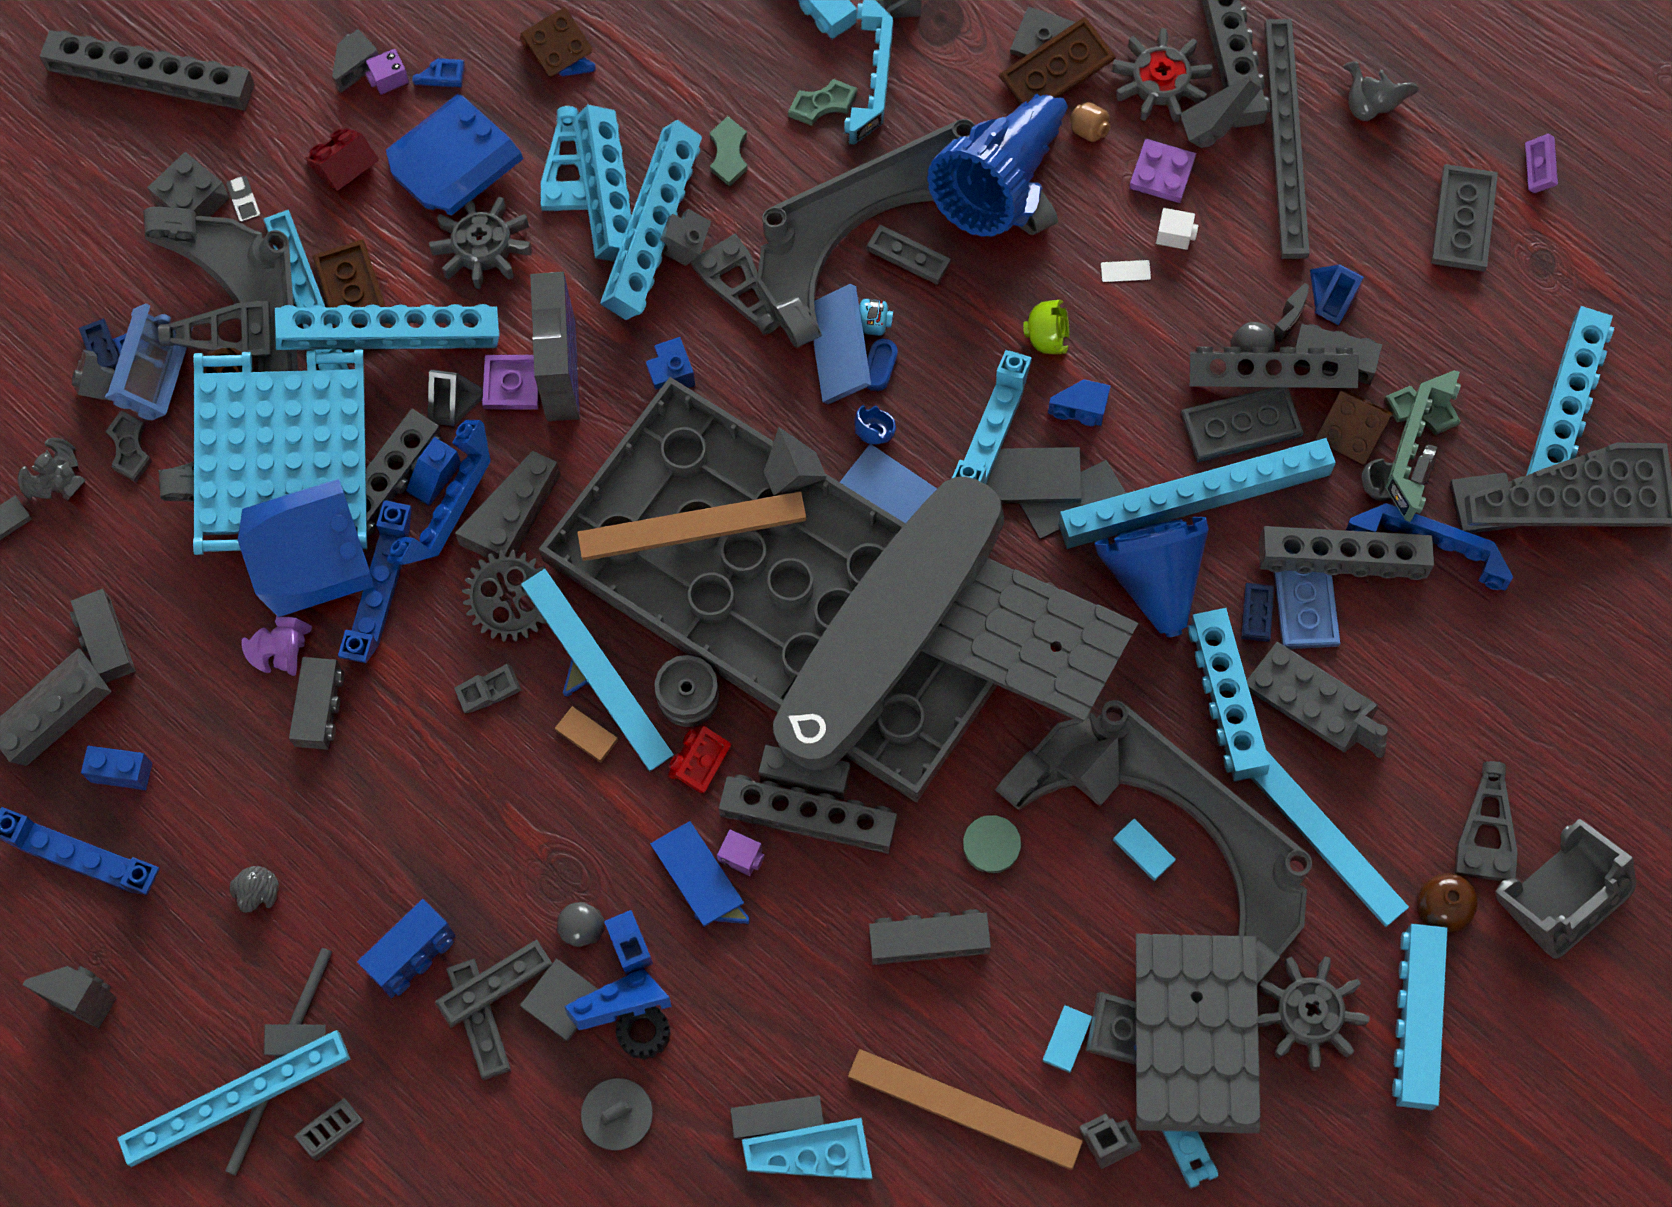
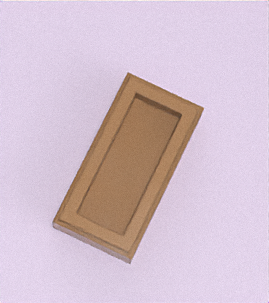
(586, 734)

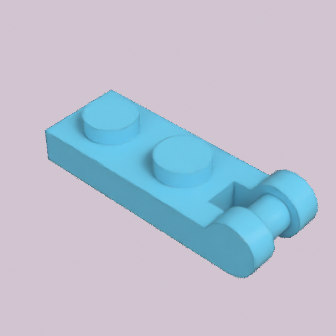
(1187, 1148)

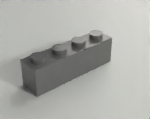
(929, 937)

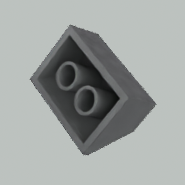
(75, 993)

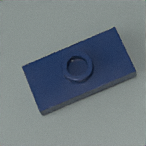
(99, 339)
(1257, 612)

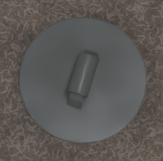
(616, 1114)

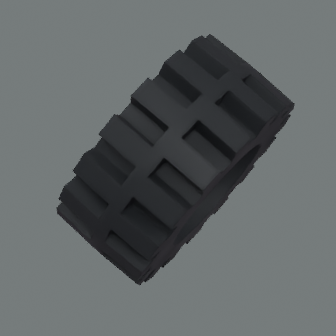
(648, 1049)

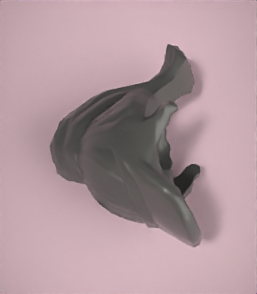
(1373, 96)

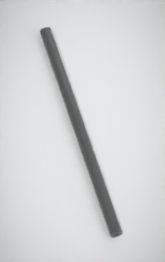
(296, 1019)

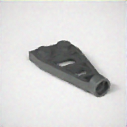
(723, 258)
(255, 328)
(1482, 861)

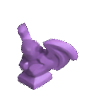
(281, 643)

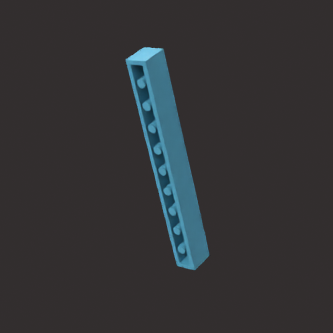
(1196, 493)

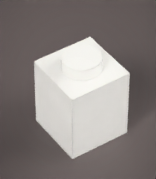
(1176, 229)

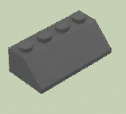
(50, 709)

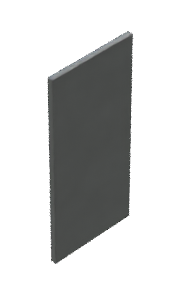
(1096, 485)

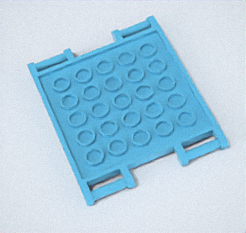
(273, 438)

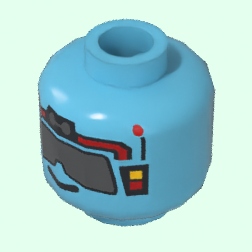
(875, 316)

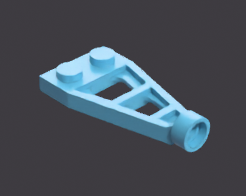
(563, 194)

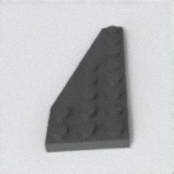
(1602, 488)

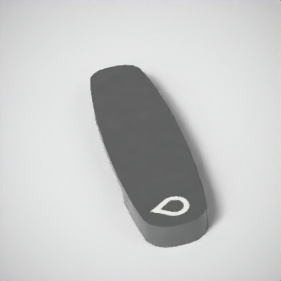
(887, 622)

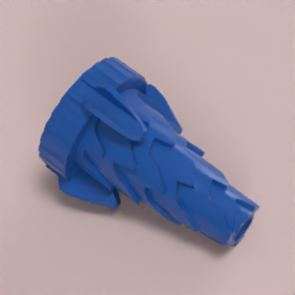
(985, 176)

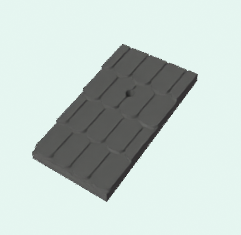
(1005, 634)
(1197, 1034)

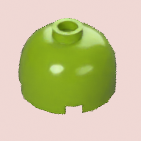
(1048, 327)

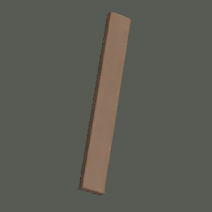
(691, 526)
(965, 1109)

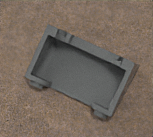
(1570, 890)

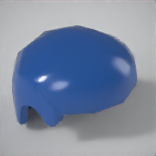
(874, 425)

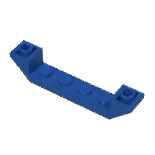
(473, 442)
(1495, 570)
(375, 601)
(76, 855)

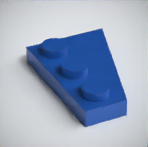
(623, 996)

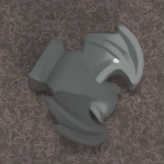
(55, 473)

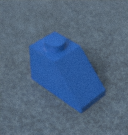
(433, 471)

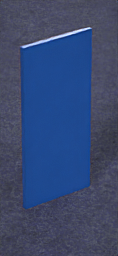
(697, 873)

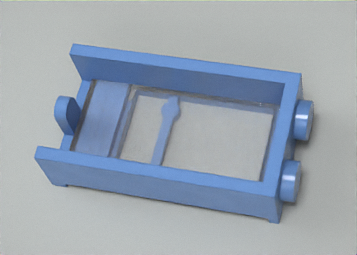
(145, 368)

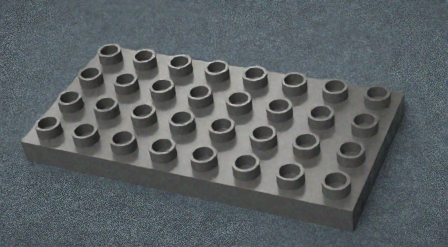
(761, 595)

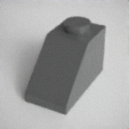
(351, 59)

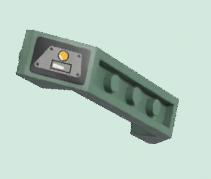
(1406, 493)

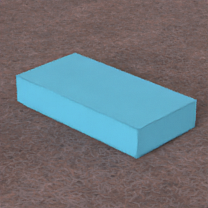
(1144, 849)
(1067, 1039)

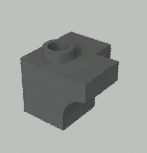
(685, 236)
(91, 378)
(1109, 1140)

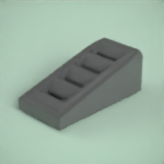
(313, 1128)

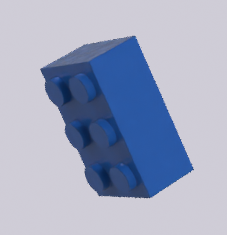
(407, 949)

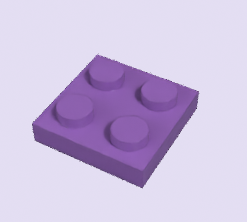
(1162, 170)
(510, 382)

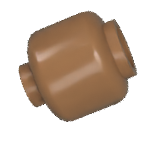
(1090, 121)

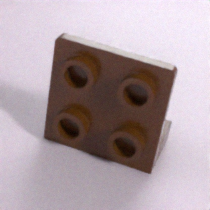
(556, 42)
(1354, 426)

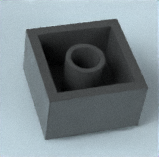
(189, 186)

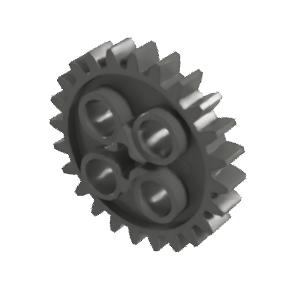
(484, 605)

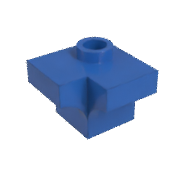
(670, 362)

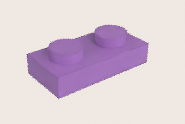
(1541, 163)

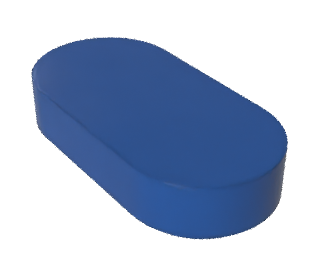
(881, 363)

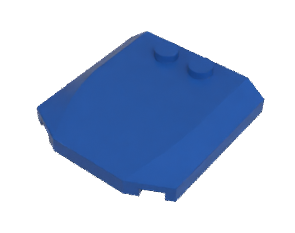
(452, 156)
(303, 549)

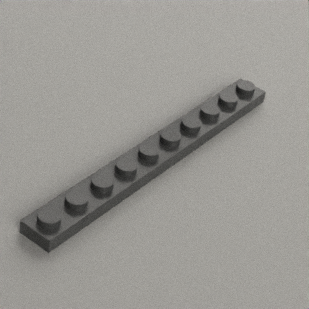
(1286, 139)

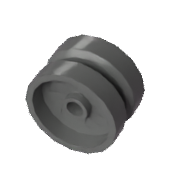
(701, 688)

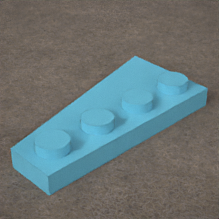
(814, 1151)

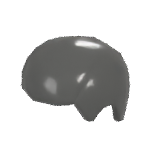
(1253, 335)
(1375, 479)
(580, 924)

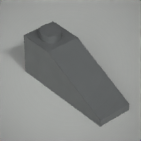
(1218, 113)

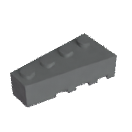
(511, 509)

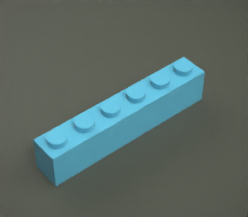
(1421, 1017)

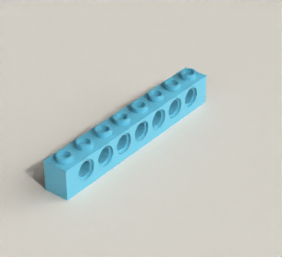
(657, 200)
(1589, 325)
(374, 336)

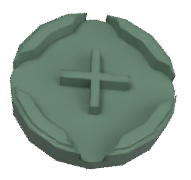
(991, 844)

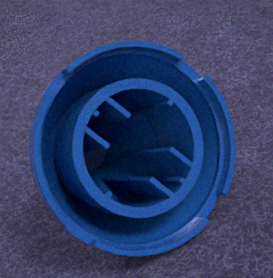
(1159, 569)

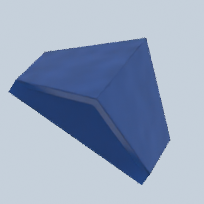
(1334, 291)

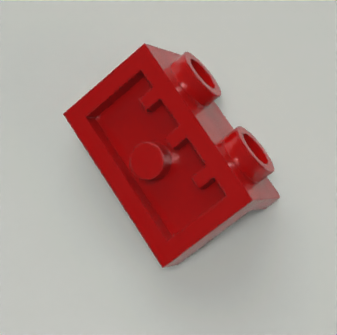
(699, 758)

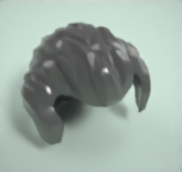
(254, 887)

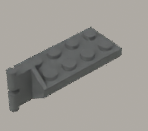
(1317, 701)

